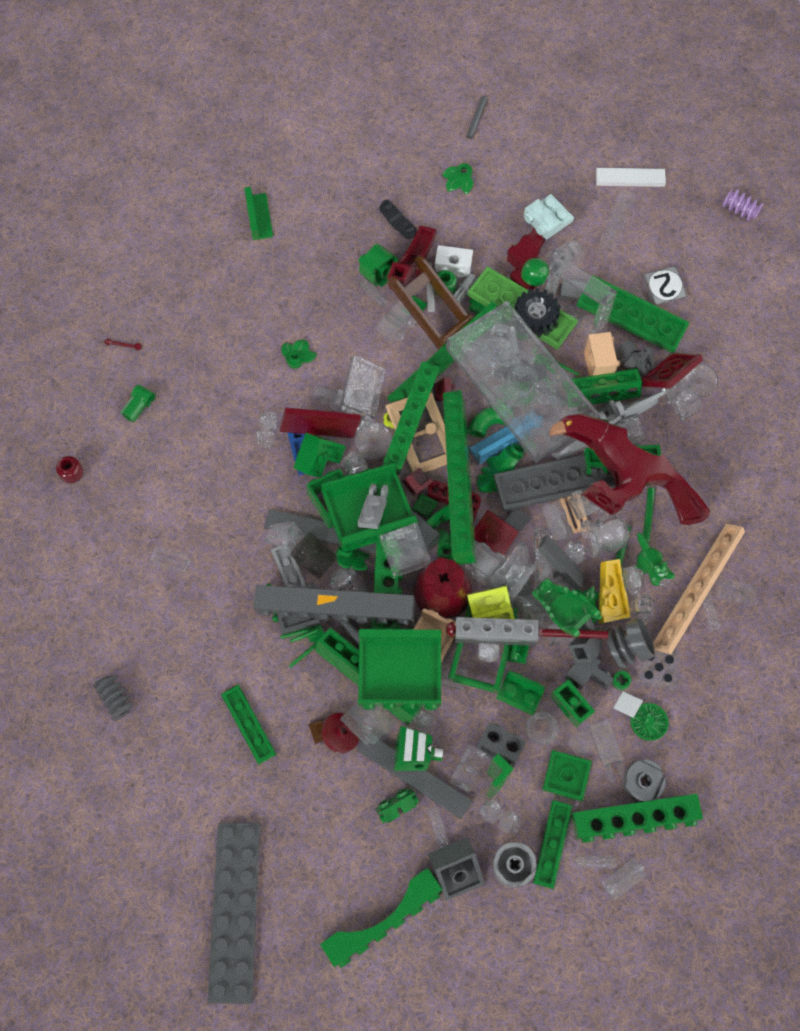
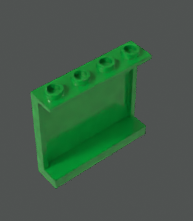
(346, 499)
(399, 669)

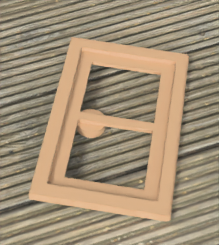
(437, 426)

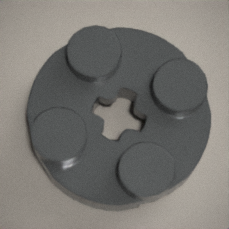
(655, 780)

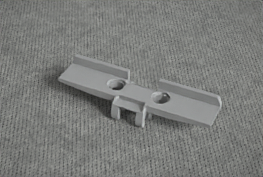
(616, 412)

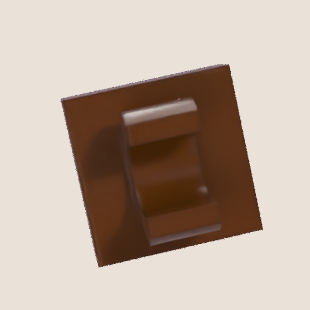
(316, 730)

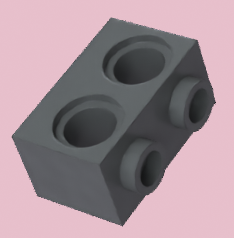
(504, 740)

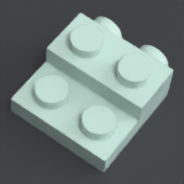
(547, 216)

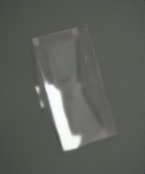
(284, 535)

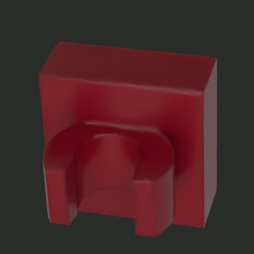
(442, 386)

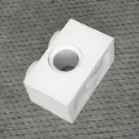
(461, 257)

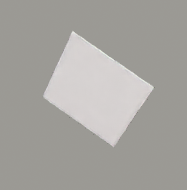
(628, 704)

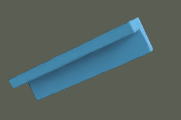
(492, 445)

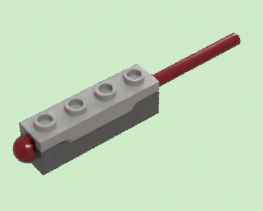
(508, 631)

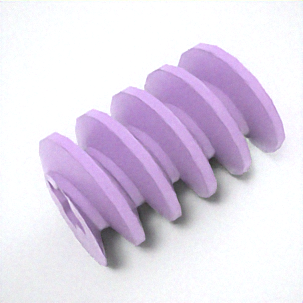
(741, 204)

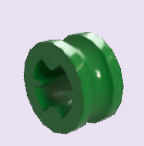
(625, 675)

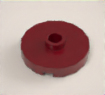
(334, 738)

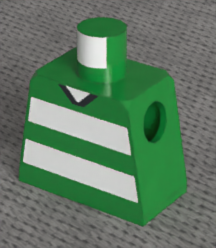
(414, 750)

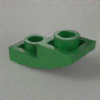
(435, 520)

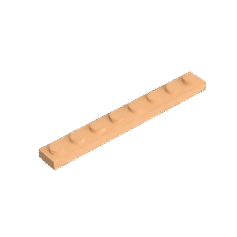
(698, 588)

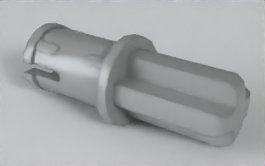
(464, 287)

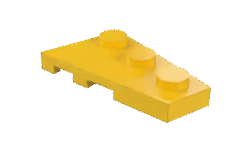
(612, 597)

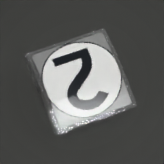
(664, 285)

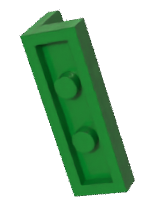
(258, 215)

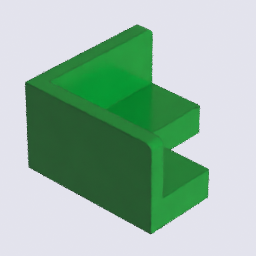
(315, 453)

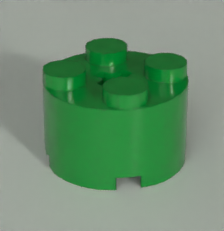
(376, 265)

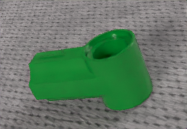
(140, 398)

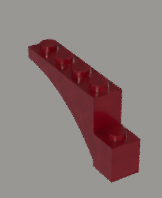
(518, 254)
(406, 269)

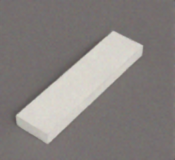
(630, 177)

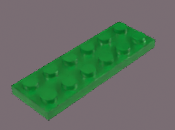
(641, 318)

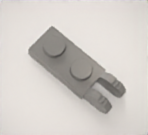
(373, 508)

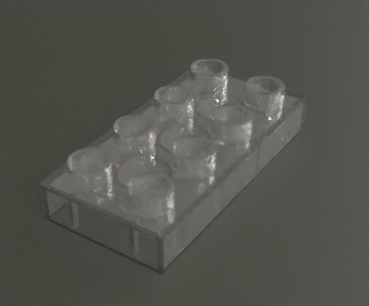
(518, 378)

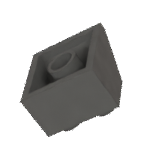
(456, 868)

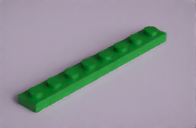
(440, 359)

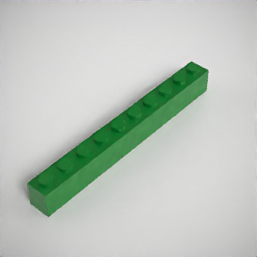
(459, 478)

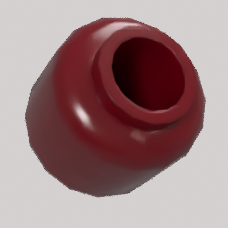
(69, 469)

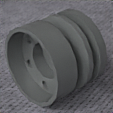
(630, 643)

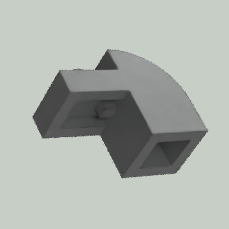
(586, 648)
(581, 672)

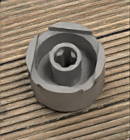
(526, 866)

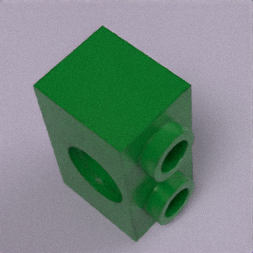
(572, 703)

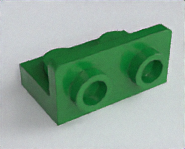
(520, 692)

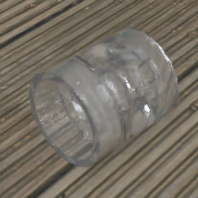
(354, 463)

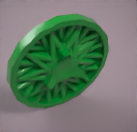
(649, 722)

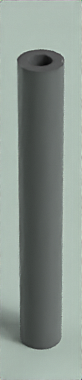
(476, 118)

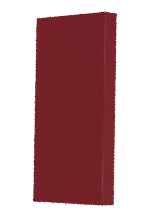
(319, 422)

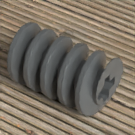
(113, 697)

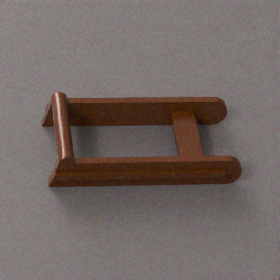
(429, 276)

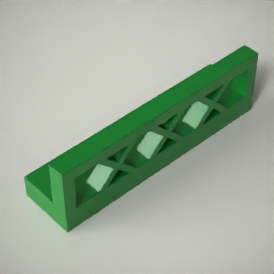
(606, 383)
(500, 772)

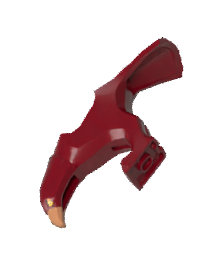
(630, 468)

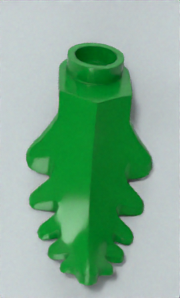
(497, 464)

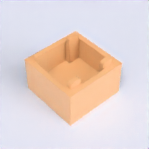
(600, 354)

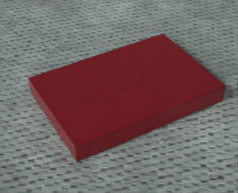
(671, 370)

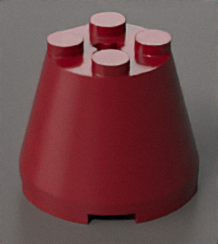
(437, 594)

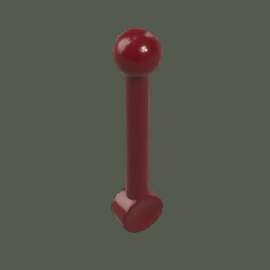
(137, 346)

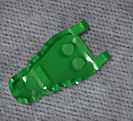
(565, 607)

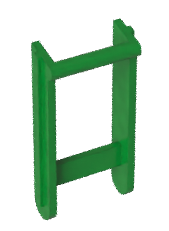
(453, 677)

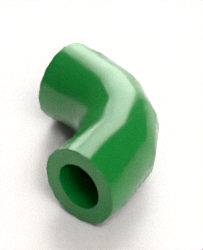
(482, 421)

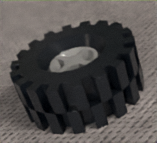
(543, 306)

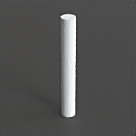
(430, 296)

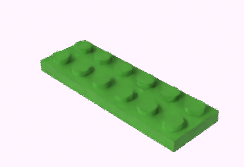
(499, 289)

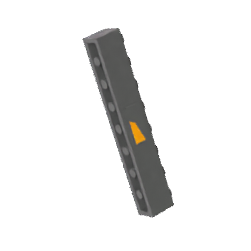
(334, 604)

